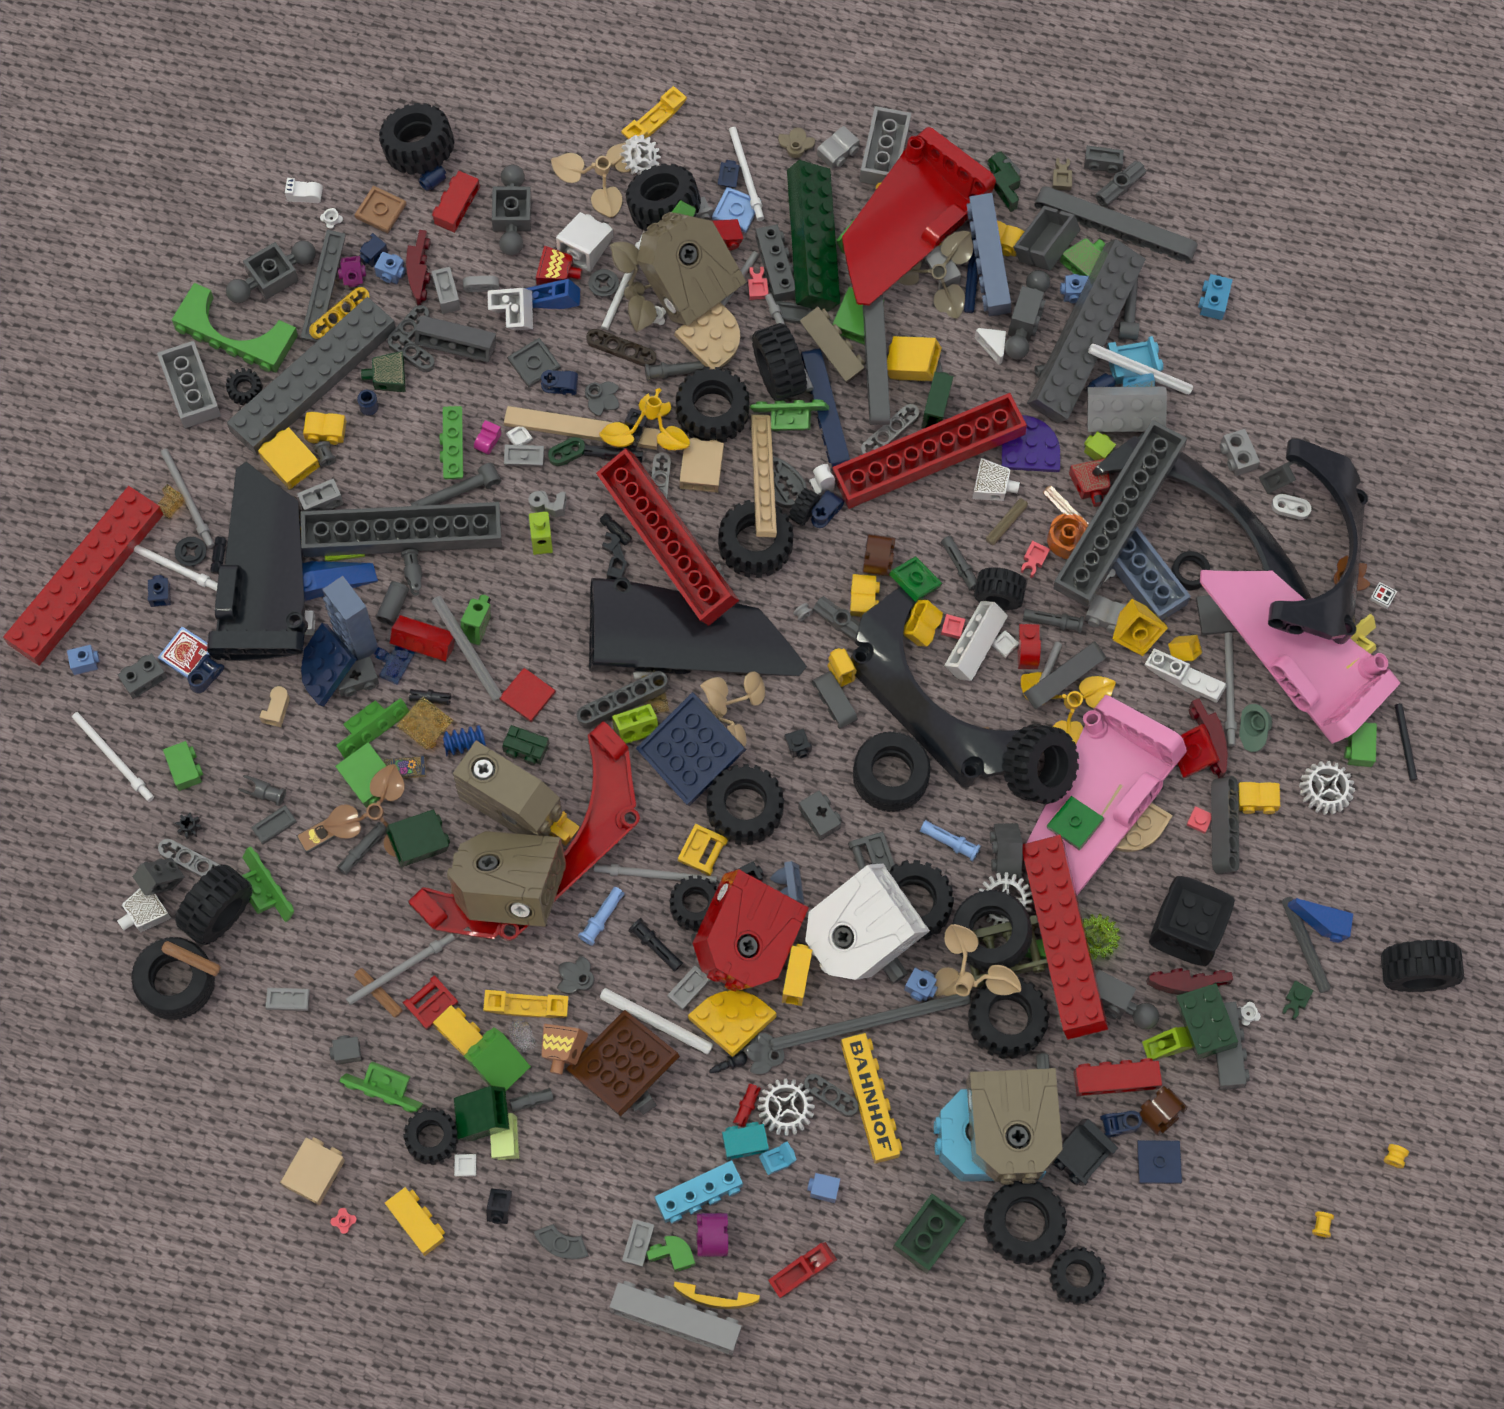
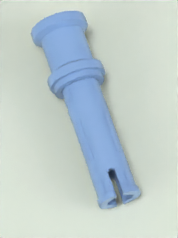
(959, 845)
(596, 923)

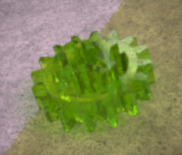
(1106, 936)

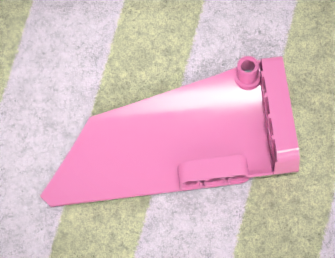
(1303, 664)
(1114, 751)

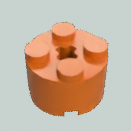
(1065, 534)

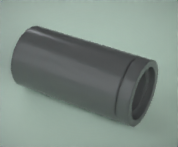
(392, 603)

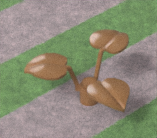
(344, 819)

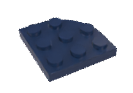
(325, 664)

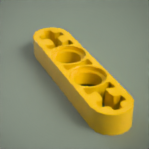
(337, 311)

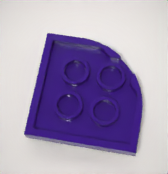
(1034, 451)

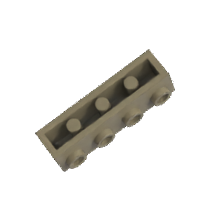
(832, 345)

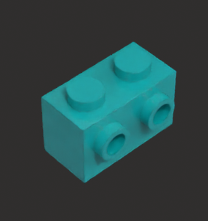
(745, 1141)

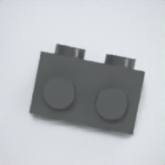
(1103, 159)

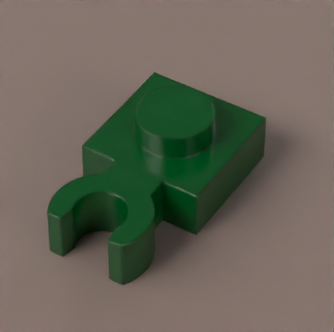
(1298, 997)

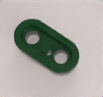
(565, 450)

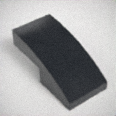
(630, 421)

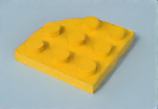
(732, 1018)

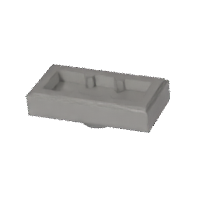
(287, 999)

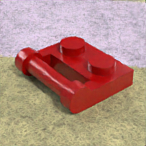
(433, 1007)

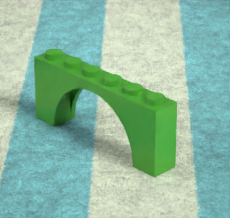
(265, 350)

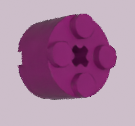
(712, 1235)

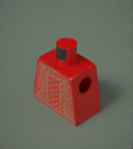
(1089, 485)

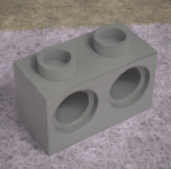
(1243, 452)
(321, 497)

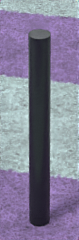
(1406, 742)

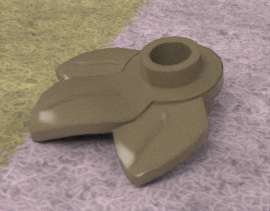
(796, 142)

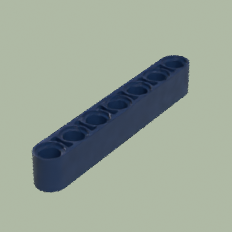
(828, 419)

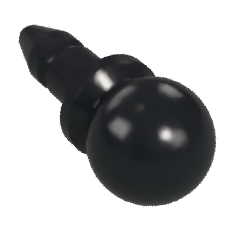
(738, 1060)

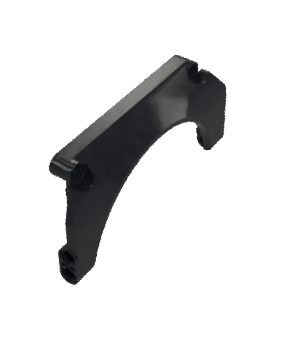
(1334, 611)
(886, 674)

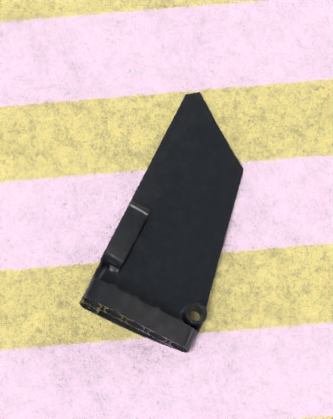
(262, 575)
(660, 632)

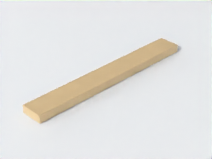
(568, 425)
(763, 476)

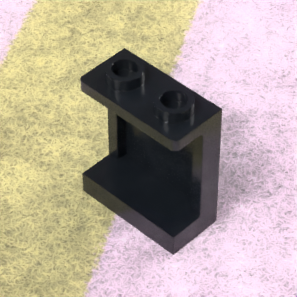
(1084, 1152)

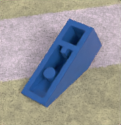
(556, 295)
(1325, 920)

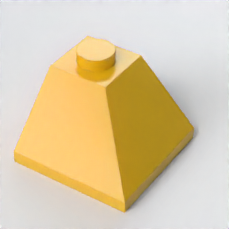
(1138, 627)

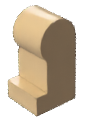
(277, 707)

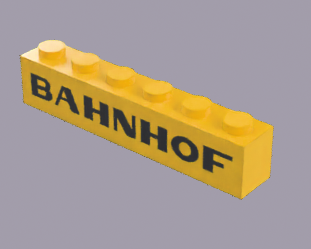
(870, 1098)

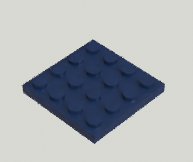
(691, 748)

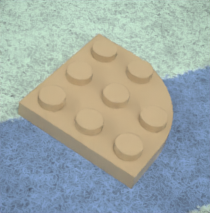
(712, 337)
(1145, 830)

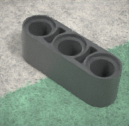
(835, 699)

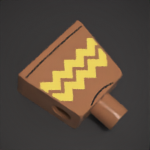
(562, 1046)

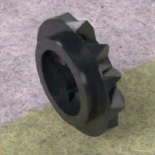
(192, 543)

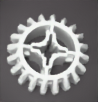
(1341, 800)
(1005, 881)
(796, 1092)

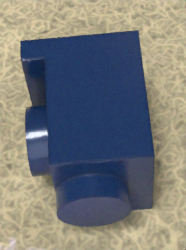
(372, 250)
(159, 597)

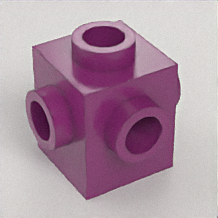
(352, 271)

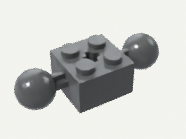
(511, 209)
(270, 271)
(1027, 314)
(1117, 998)

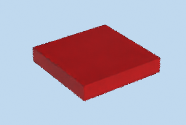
(527, 695)
(1199, 752)

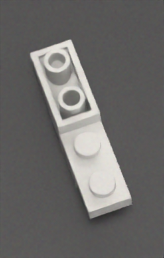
(1184, 677)

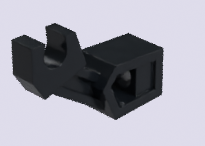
(615, 548)

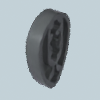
(794, 480)

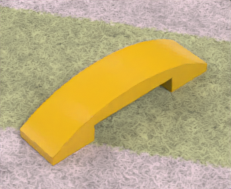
(657, 116)
(525, 1005)
(742, 1301)

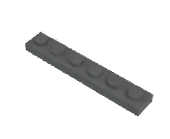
(323, 281)

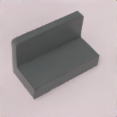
(1277, 477)

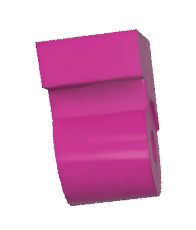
(487, 437)

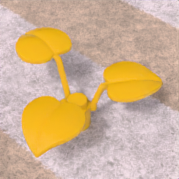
(671, 438)
(1092, 690)

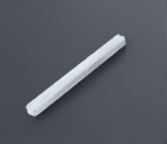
(1139, 368)
(656, 1021)

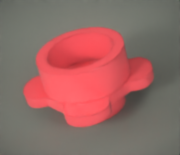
(337, 1221)

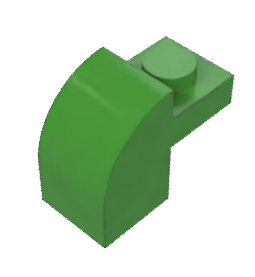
(677, 1249)

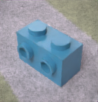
(1215, 297)

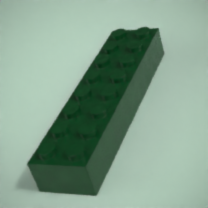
(813, 236)

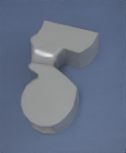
(540, 502)

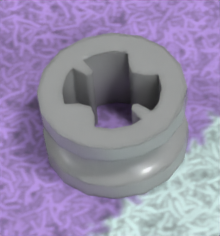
(803, 612)

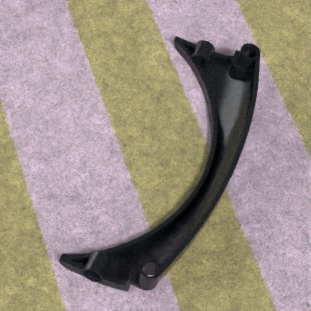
(1196, 476)

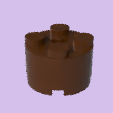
(879, 555)
(1162, 1110)

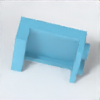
(1141, 352)

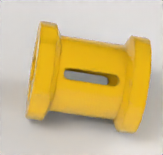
(1322, 1224)

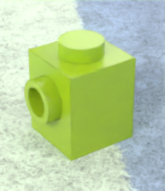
(1099, 446)

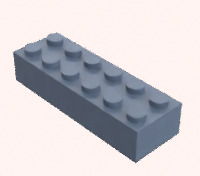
(989, 249)
(1150, 578)
(349, 618)

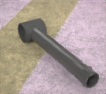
(1128, 327)
(487, 476)

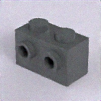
(142, 675)
(158, 876)

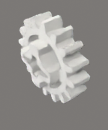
(633, 150)

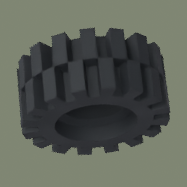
(232, 383)
(803, 506)

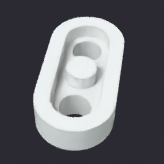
(1291, 505)

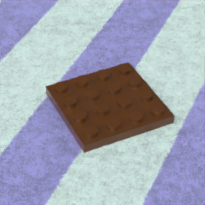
(623, 1063)

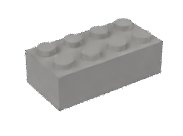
(884, 143)
(189, 384)
(1125, 408)

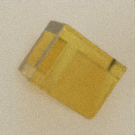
(171, 501)

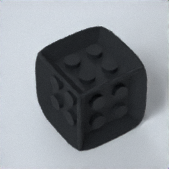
(1192, 921)

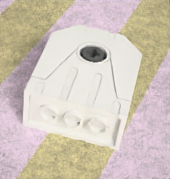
(863, 925)

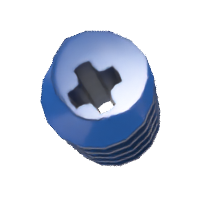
(462, 740)

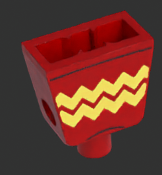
(556, 267)

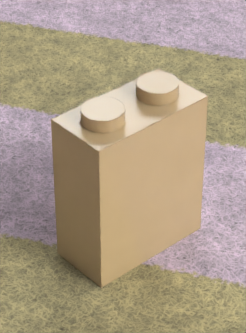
(702, 465)
(313, 1170)

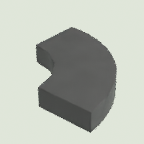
(561, 1245)

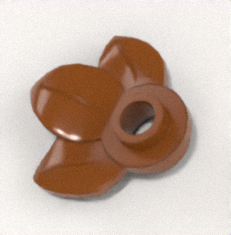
(1362, 582)

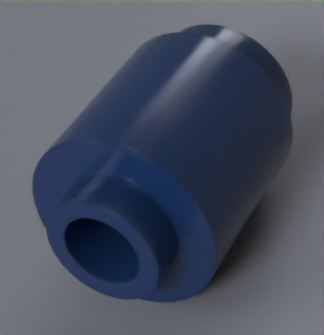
(432, 179)
(1102, 381)
(368, 402)

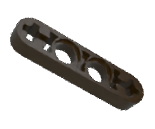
(619, 351)

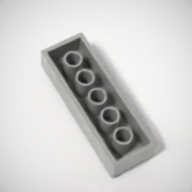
(675, 1318)

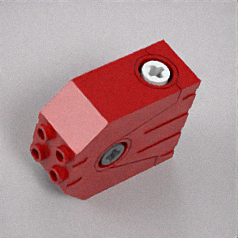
(747, 932)

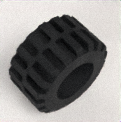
(1000, 586)
(683, 890)
(438, 1152)
(1064, 1288)

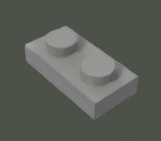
(524, 455)
(688, 988)
(638, 1243)

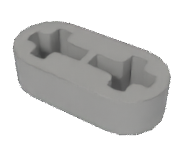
(480, 283)

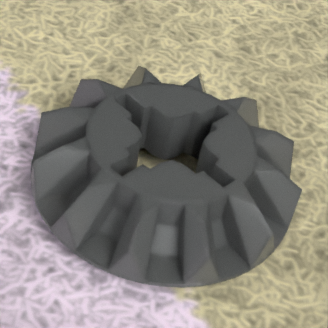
(602, 275)

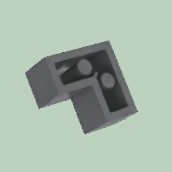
(1007, 847)

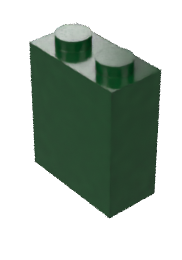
(937, 399)
(417, 838)
(481, 1113)

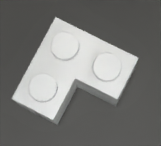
(516, 304)

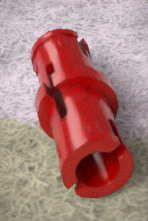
(747, 1105)

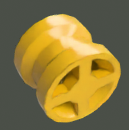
(1396, 1156)

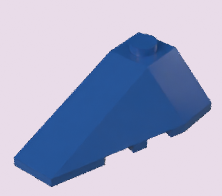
(322, 573)

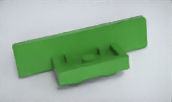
(790, 415)
(452, 443)
(370, 724)
(265, 890)
(385, 1084)

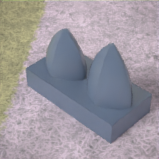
(791, 876)

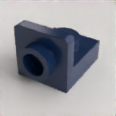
(728, 174)

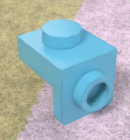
(778, 1158)

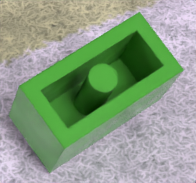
(1362, 746)
(182, 765)

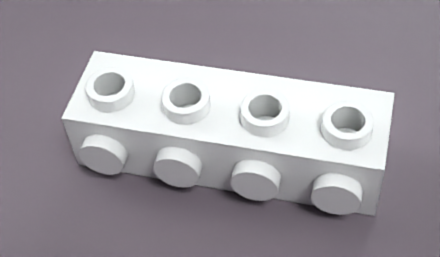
(976, 640)

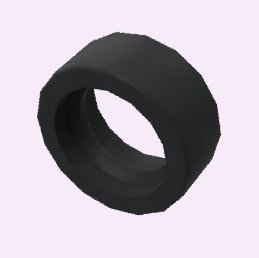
(1189, 556)

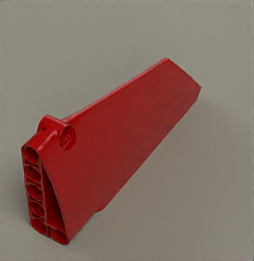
(911, 212)

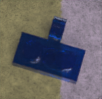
(395, 663)

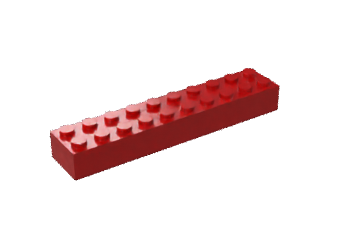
(929, 450)
(667, 537)
(83, 575)
(1064, 937)

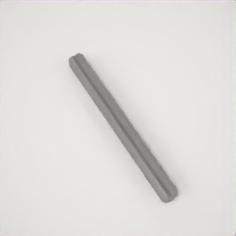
(466, 648)

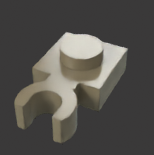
(1062, 176)

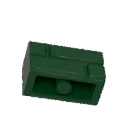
(525, 745)

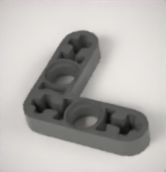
(405, 337)

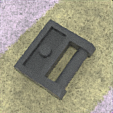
(876, 848)

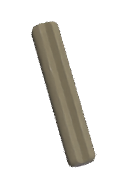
(1006, 521)

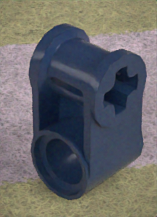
(561, 382)
(826, 509)
(205, 670)
(1119, 1123)

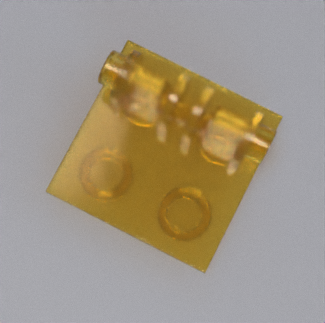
(424, 723)

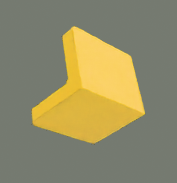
(1185, 647)
(564, 829)

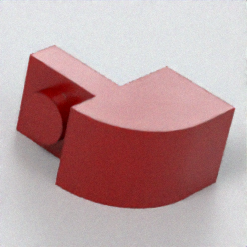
(1029, 646)

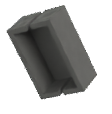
(1047, 238)

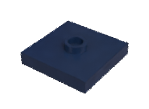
(1159, 1162)

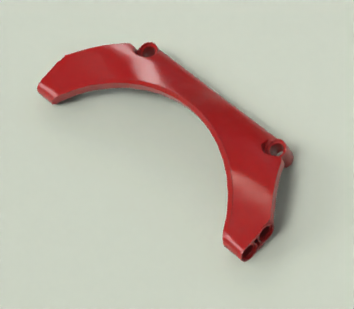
(601, 830)

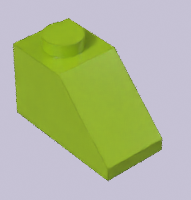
(1167, 1043)

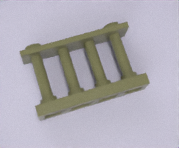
(1004, 930)

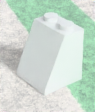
(584, 240)

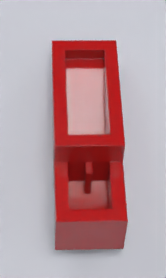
(802, 1269)

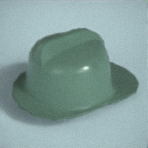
(1254, 727)

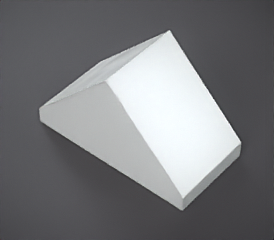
(993, 342)

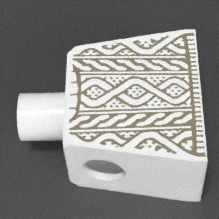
(993, 482)
(143, 912)

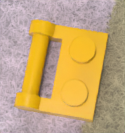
(696, 846)

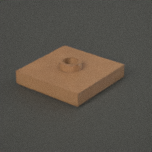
(380, 209)

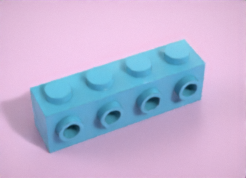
(698, 1192)

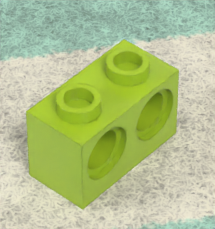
(635, 723)

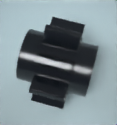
(192, 829)

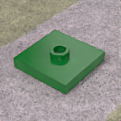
(915, 579)
(1075, 822)

